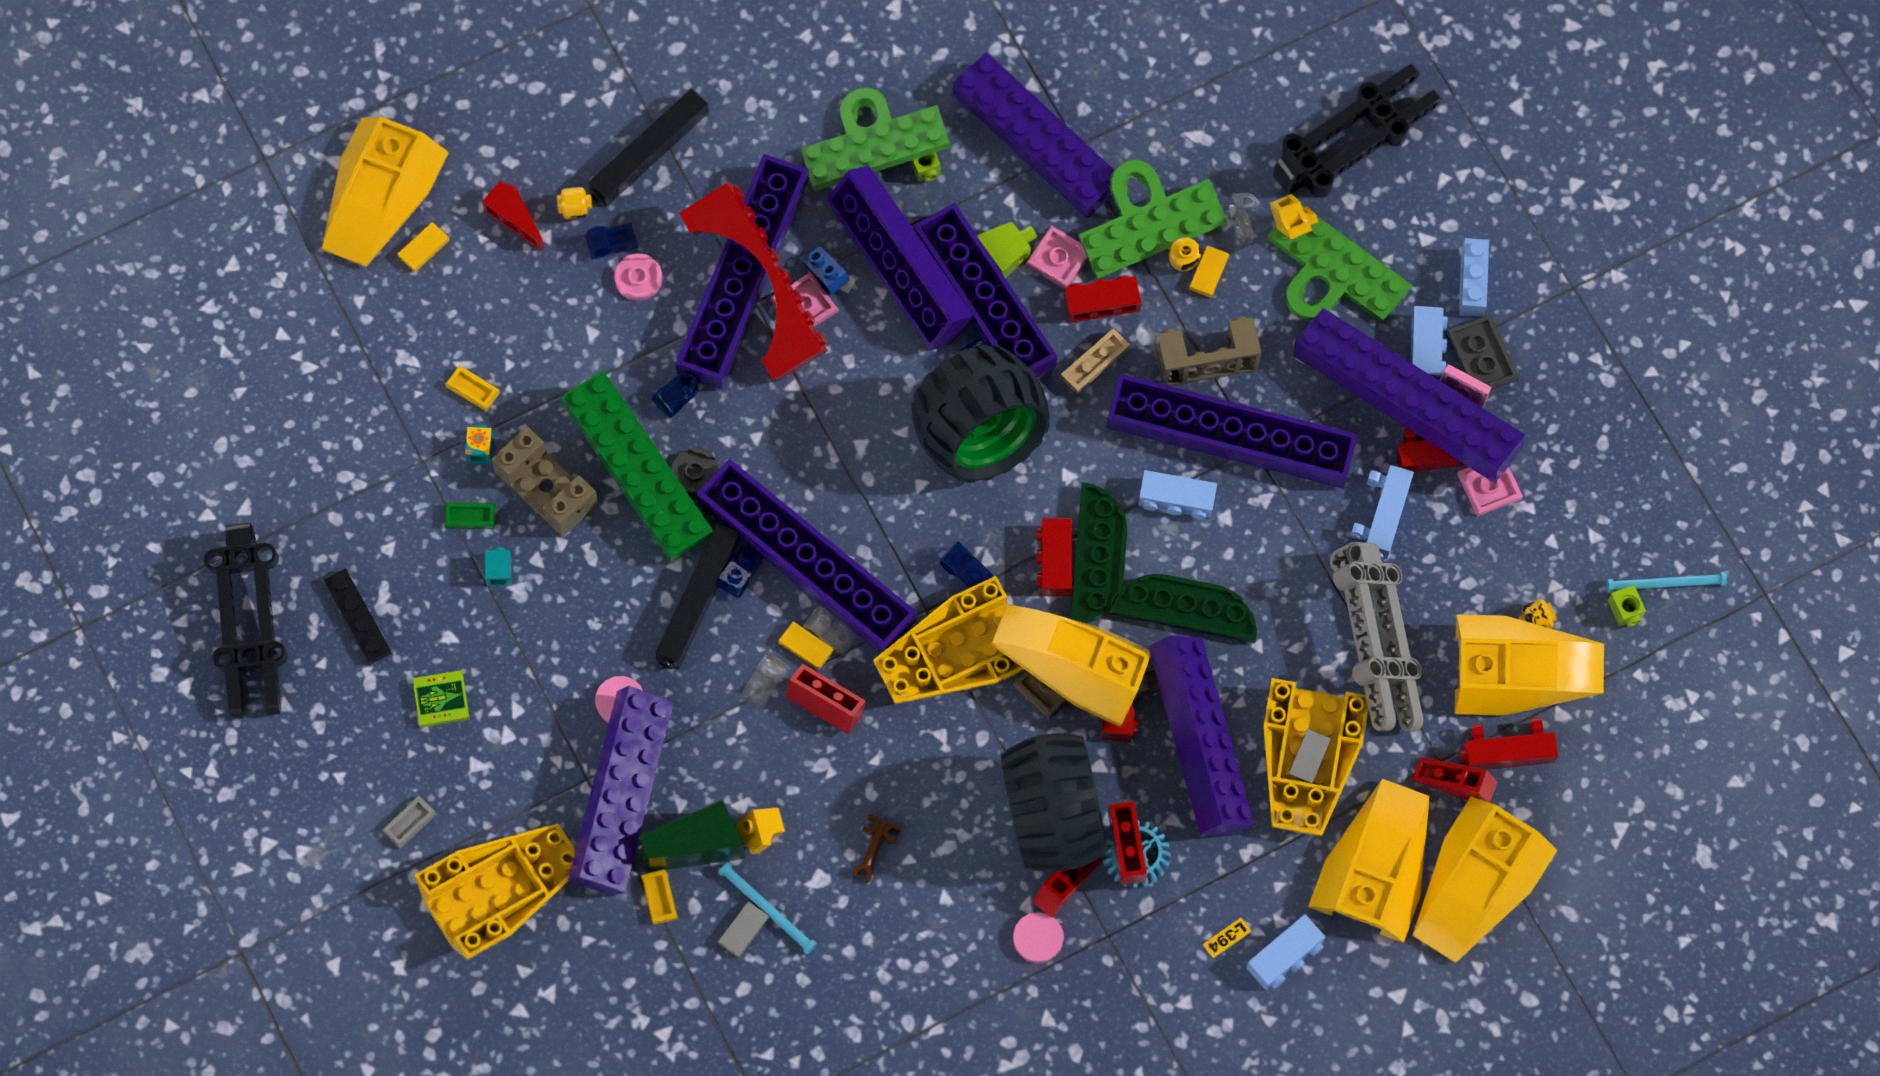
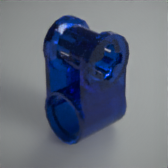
(674, 396)

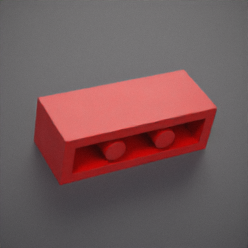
(1102, 299)
(1055, 557)
(825, 699)
(1127, 843)

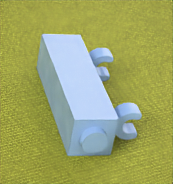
(1389, 508)

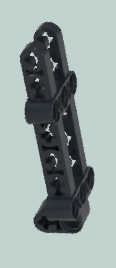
(1293, 175)
(242, 540)

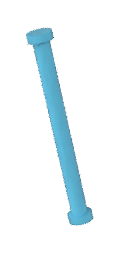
(1720, 578)
(765, 906)

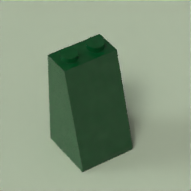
(693, 840)

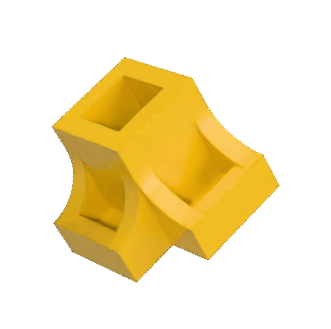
(1291, 217)
(760, 828)

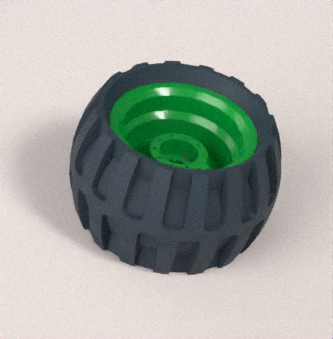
(980, 413)
(1054, 802)

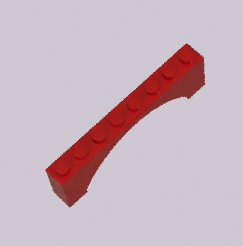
(794, 337)

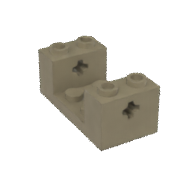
(1239, 356)
(526, 465)

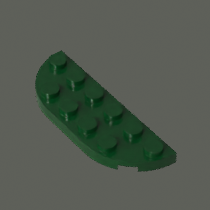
(1098, 554)
(1186, 606)

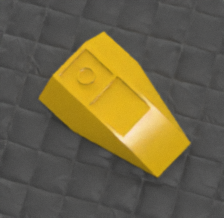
(379, 186)
(950, 648)
(1074, 659)
(1522, 666)
(1288, 715)
(1378, 862)
(1479, 877)
(495, 886)

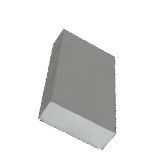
(1309, 757)
(409, 822)
(743, 929)

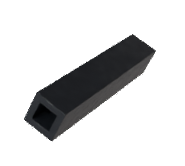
(648, 148)
(697, 597)

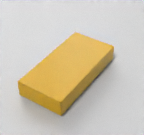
(423, 247)
(1209, 271)
(472, 388)
(806, 645)
(659, 897)

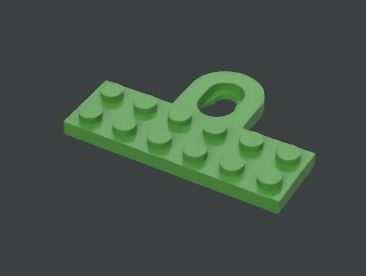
(879, 145)
(1148, 228)
(1344, 268)

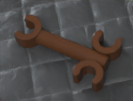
(880, 831)

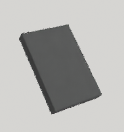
(1482, 352)

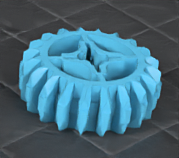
(1152, 841)

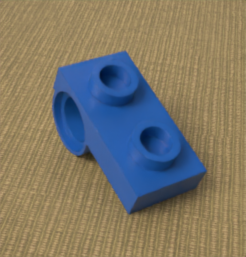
(826, 270)

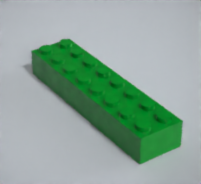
(637, 466)

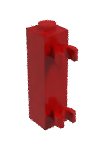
(1422, 455)
(1509, 751)

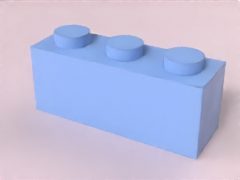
(1473, 277)
(1428, 340)
(1177, 495)
(1286, 953)

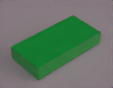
(470, 515)

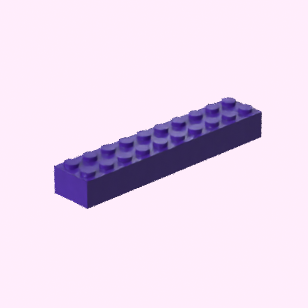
(740, 275)
(1409, 395)
(1231, 431)
(806, 557)

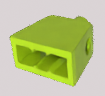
(1008, 245)

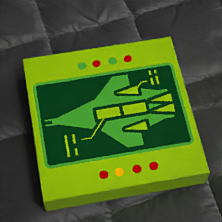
(441, 699)

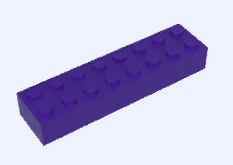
(1035, 134)
(899, 257)
(995, 307)
(1201, 736)
(620, 791)

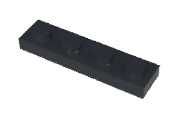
(357, 616)

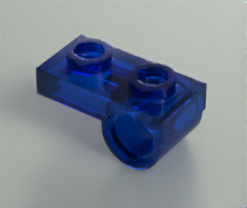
(606, 242)
(964, 565)
(739, 572)

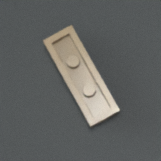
(1095, 361)

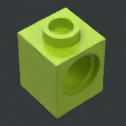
(926, 173)
(1631, 597)

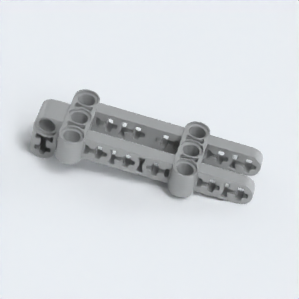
(1358, 573)

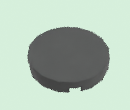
(694, 469)

